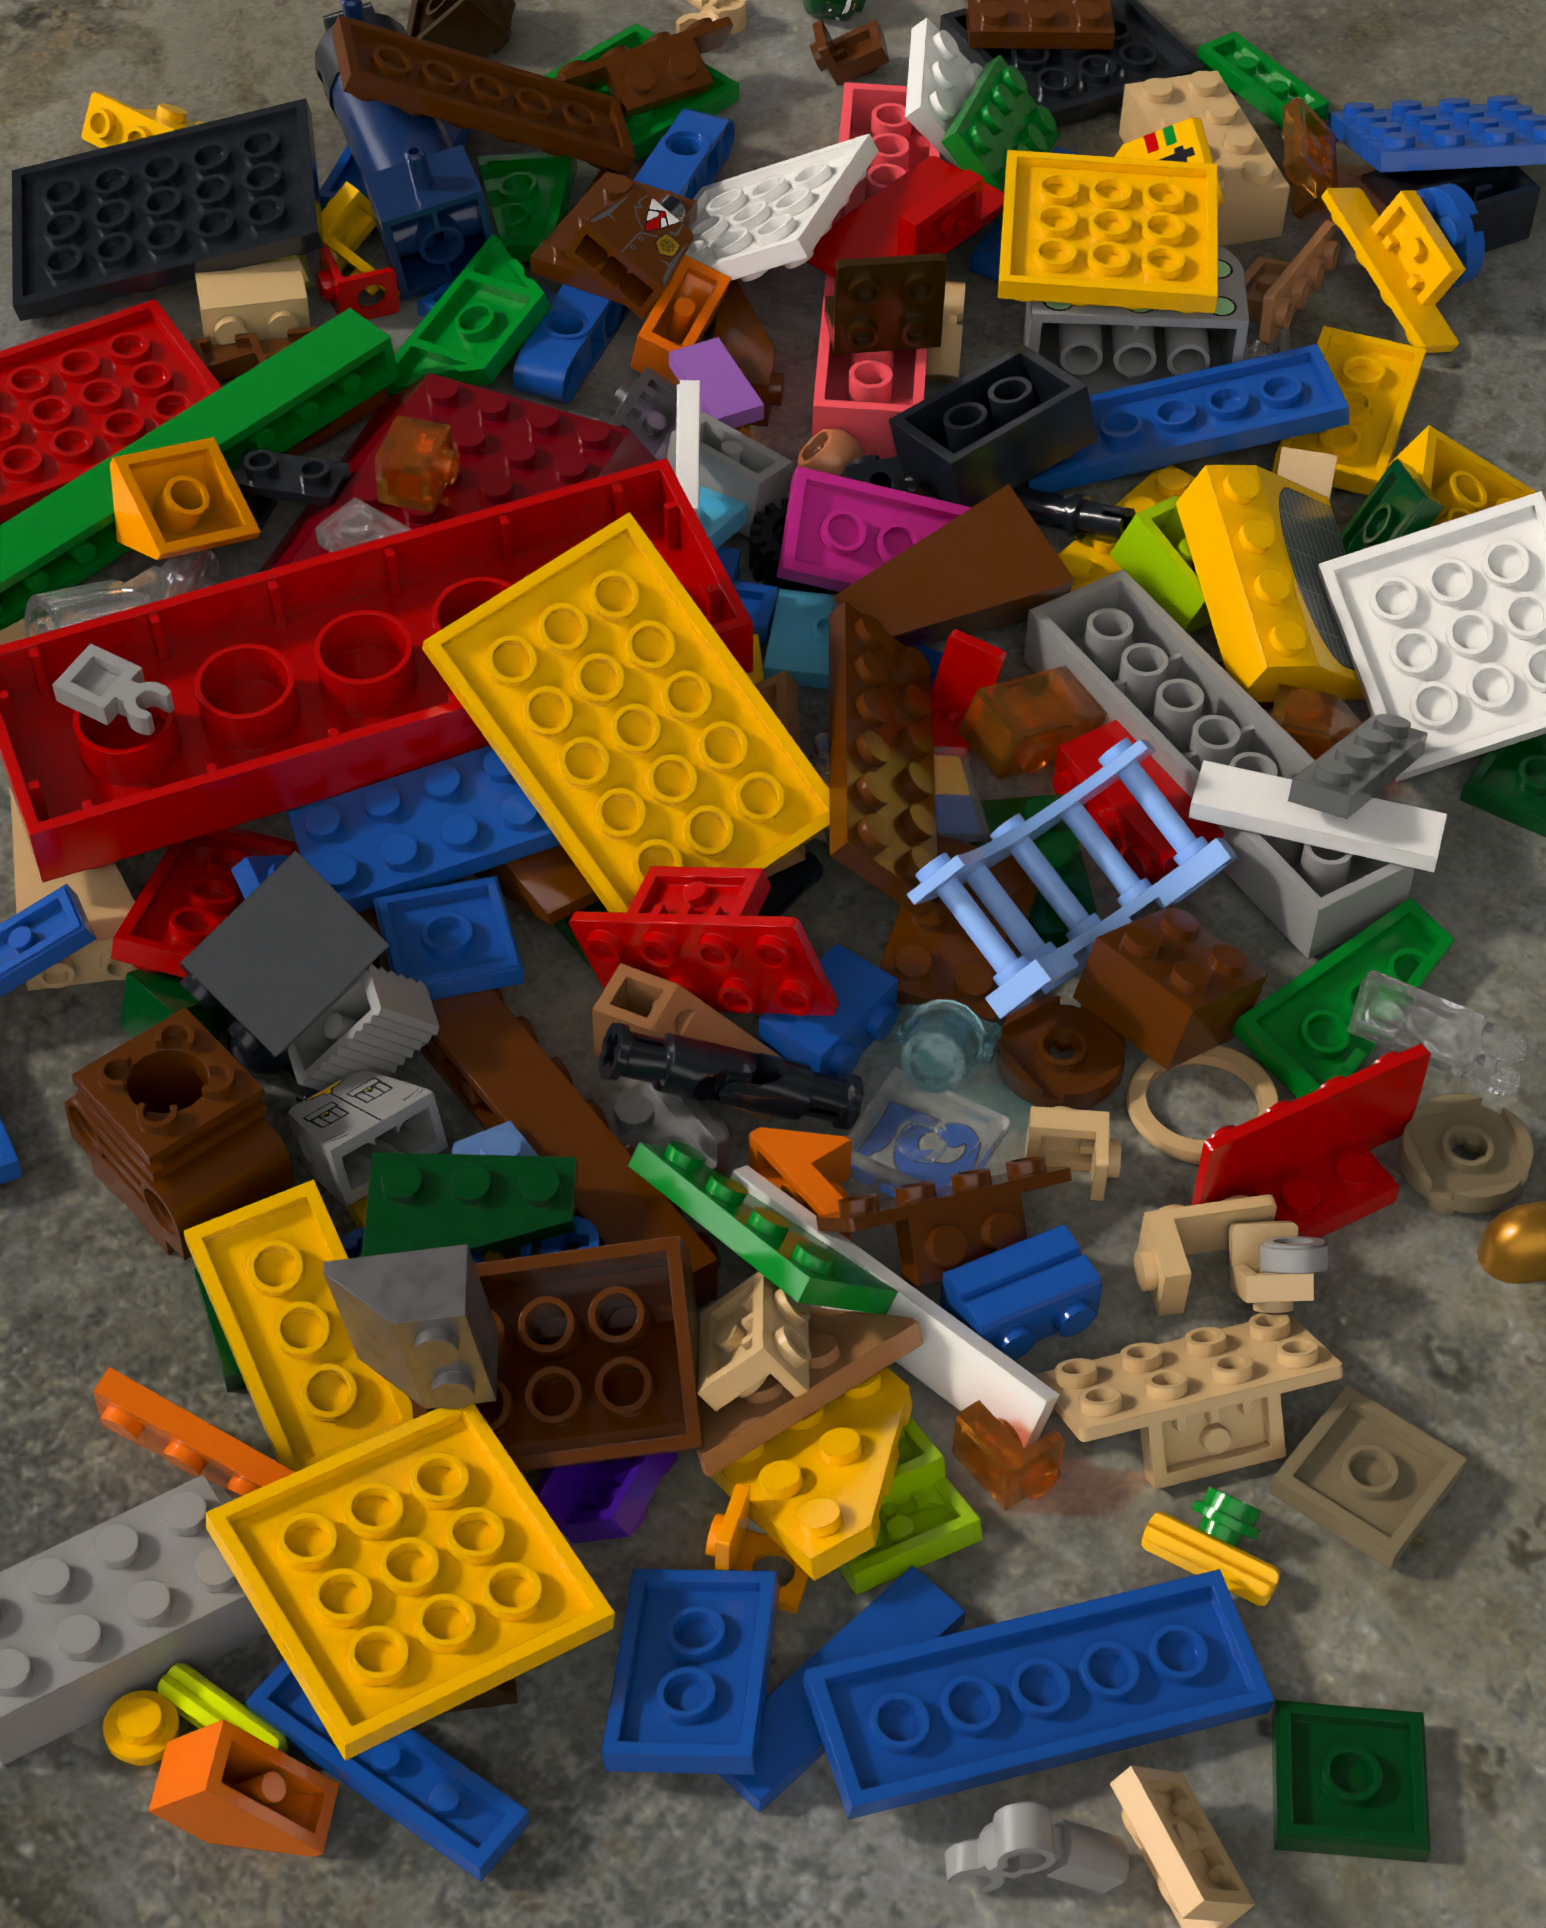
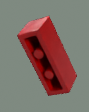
(1117, 809)

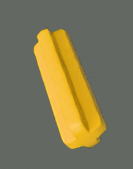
(1202, 1553)

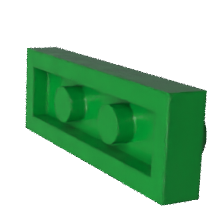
(1257, 77)

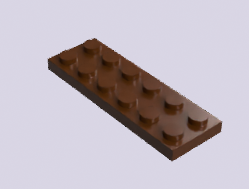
(481, 95)
(880, 757)

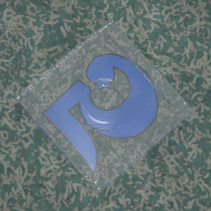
(921, 1136)

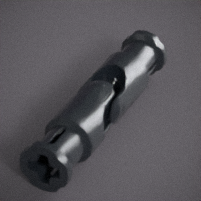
(739, 1078)

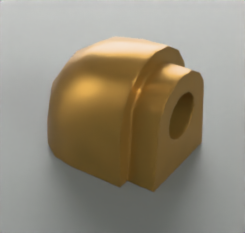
(1516, 1244)

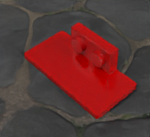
(916, 214)
(708, 938)
(1319, 1146)

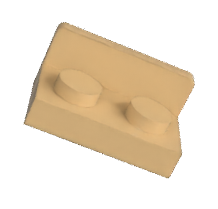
(747, 1338)
(1181, 1848)

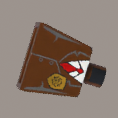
(633, 247)

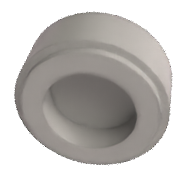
(1294, 1255)

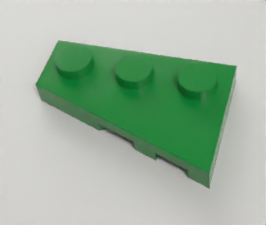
(527, 197)

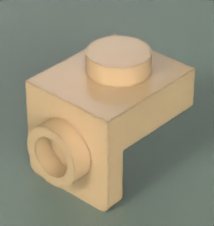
(1075, 1141)
(1266, 1290)

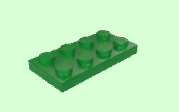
(997, 119)

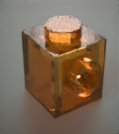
(415, 463)

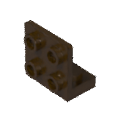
(887, 303)

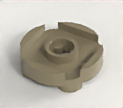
(1461, 1184)

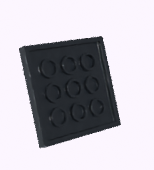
(1088, 81)

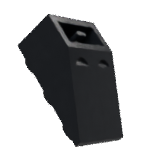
(1501, 195)

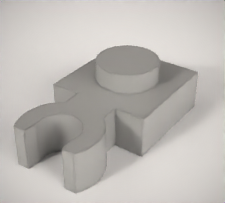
(109, 686)

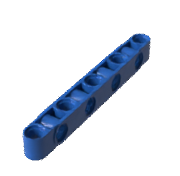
(583, 324)

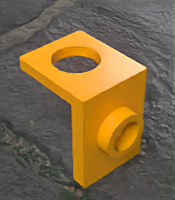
(740, 1548)

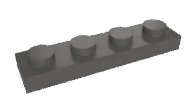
(1358, 766)

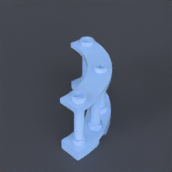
(1043, 964)

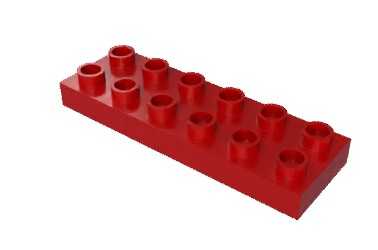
(304, 673)

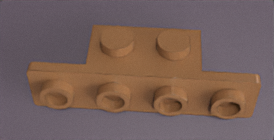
(1281, 288)

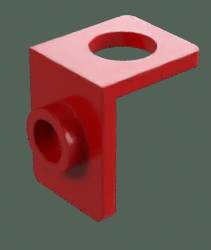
(344, 291)

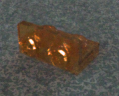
(1308, 157)

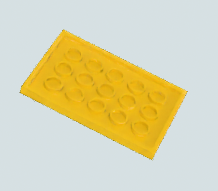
(629, 719)

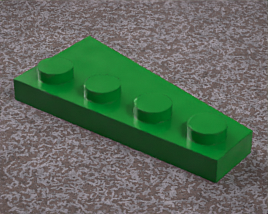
(1305, 1023)

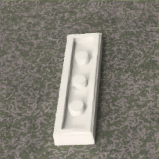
(1261, 805)

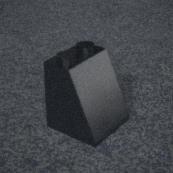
(281, 957)

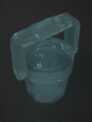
(943, 1043)

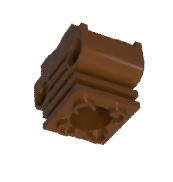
(177, 1129)

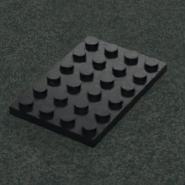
(164, 210)

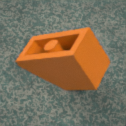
(679, 316)
(243, 1793)

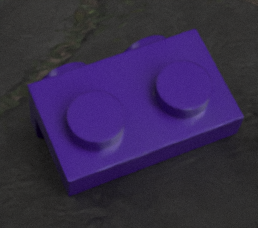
(602, 1497)

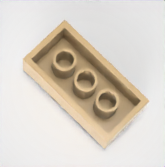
(1248, 176)

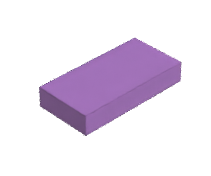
(723, 386)

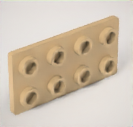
(1197, 1399)

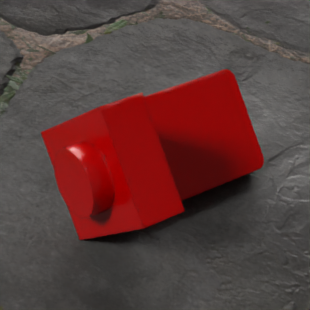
(962, 671)

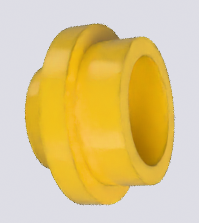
(140, 1727)

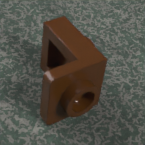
(851, 53)

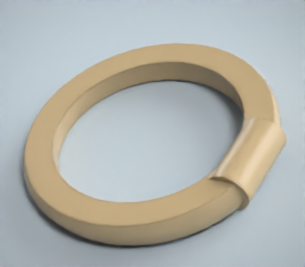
(1171, 1143)

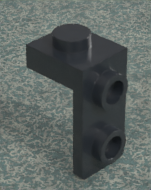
(274, 475)

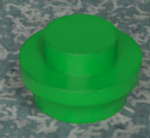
(1226, 1516)

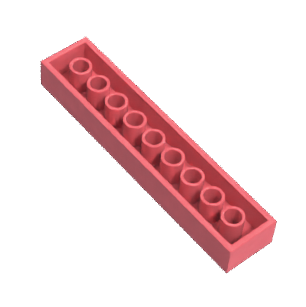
(871, 387)

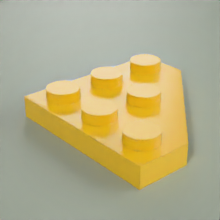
(827, 1475)

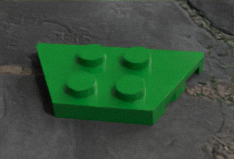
(474, 322)

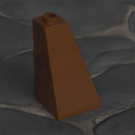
(964, 576)

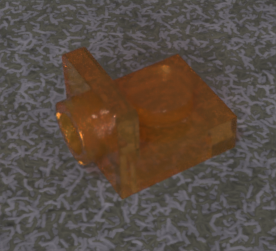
(998, 1460)

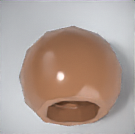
(830, 451)

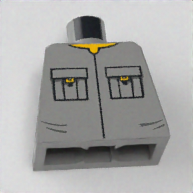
(361, 1116)

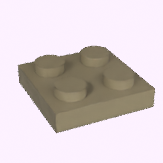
(1368, 1476)

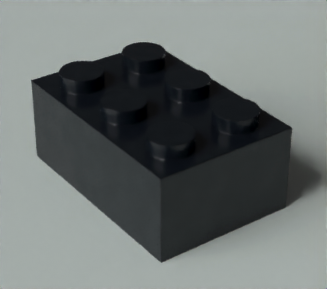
(994, 428)

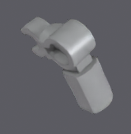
(1027, 1842)

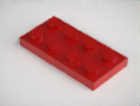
(188, 898)

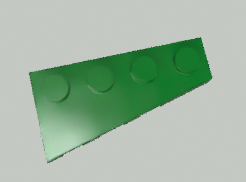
(760, 1235)

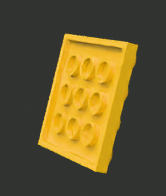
(1109, 232)
(408, 1575)

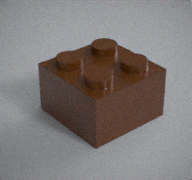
(1169, 985)

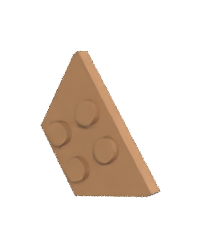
(844, 1353)

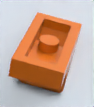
(803, 1166)

